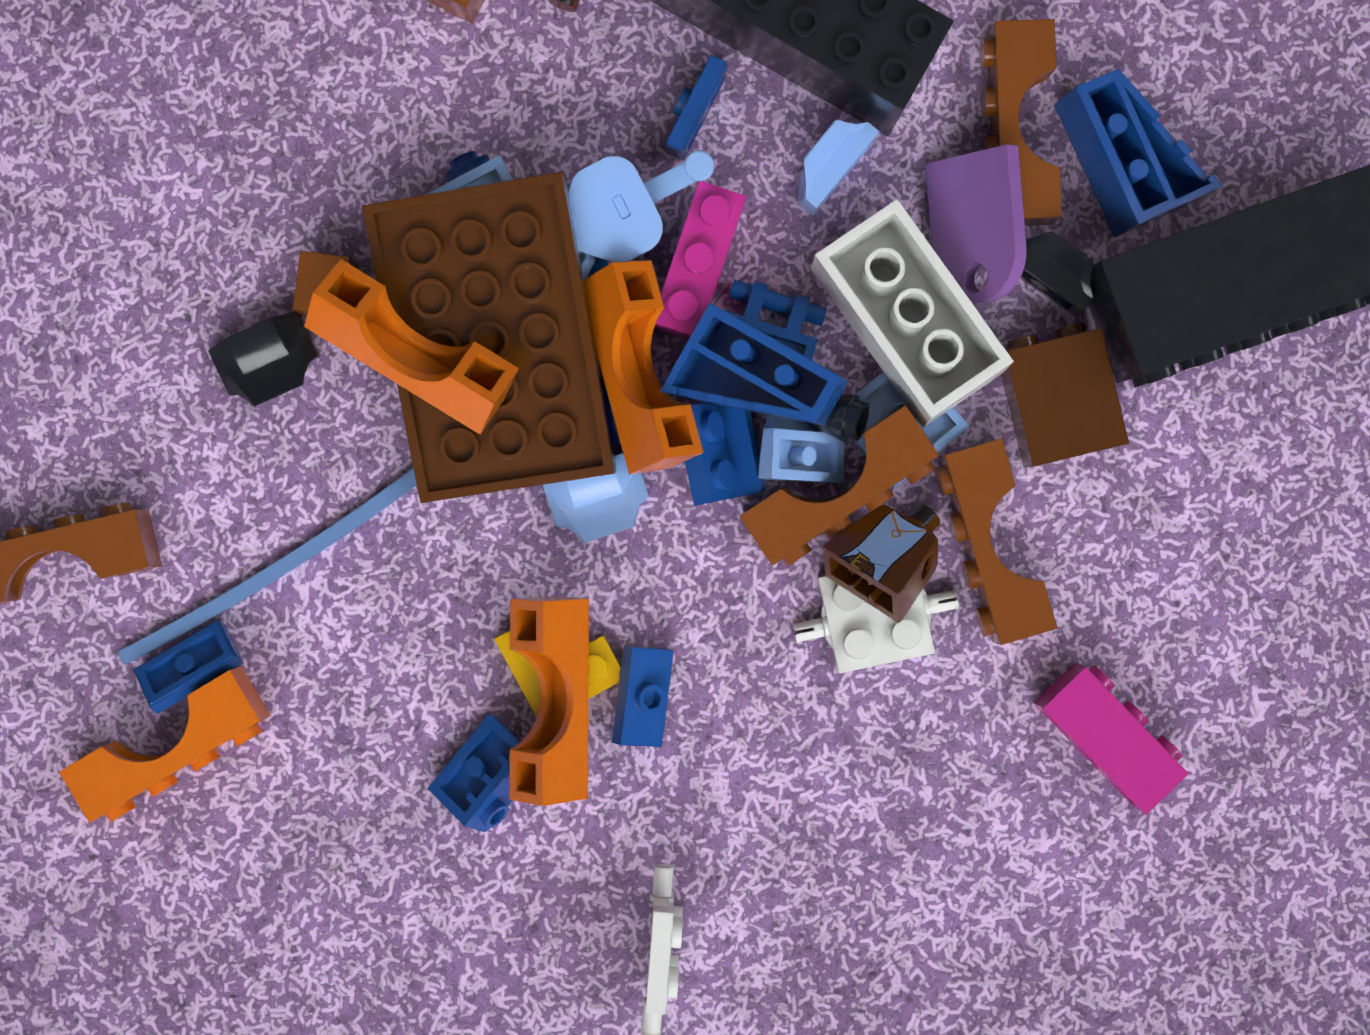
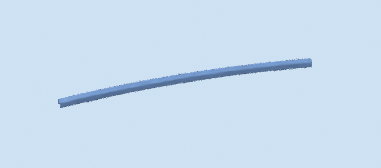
(272, 572)

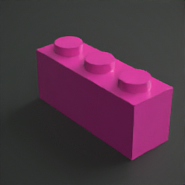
(699, 258)
(1112, 736)

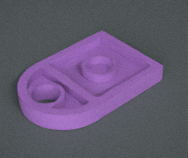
(979, 219)

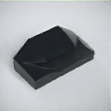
(1059, 271)
(265, 358)

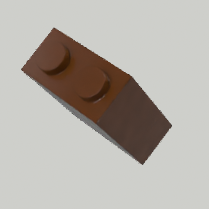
(1063, 396)

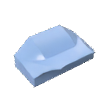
(832, 161)
(799, 453)
(598, 504)

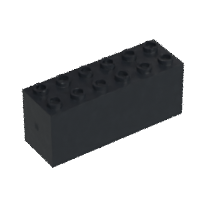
(845, 51)
(1236, 280)

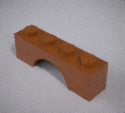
(1017, 59)
(976, 483)
(787, 521)
(111, 545)

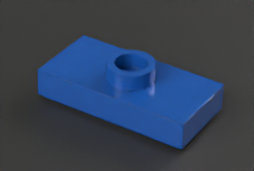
(694, 106)
(187, 666)
(642, 696)

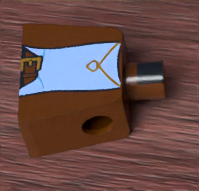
(885, 558)

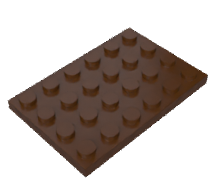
(508, 274)

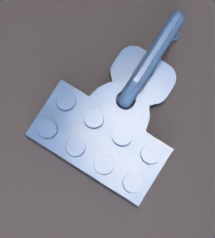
(608, 203)

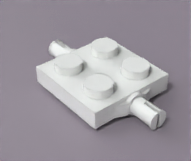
(866, 636)
(665, 934)

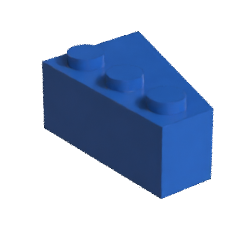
(1129, 154)
(750, 371)

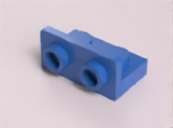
(729, 458)
(477, 777)

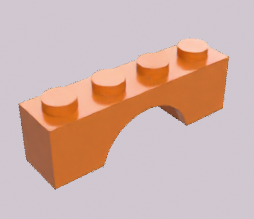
(623, 314)
(359, 319)
(553, 757)
(115, 775)

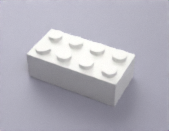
(910, 313)

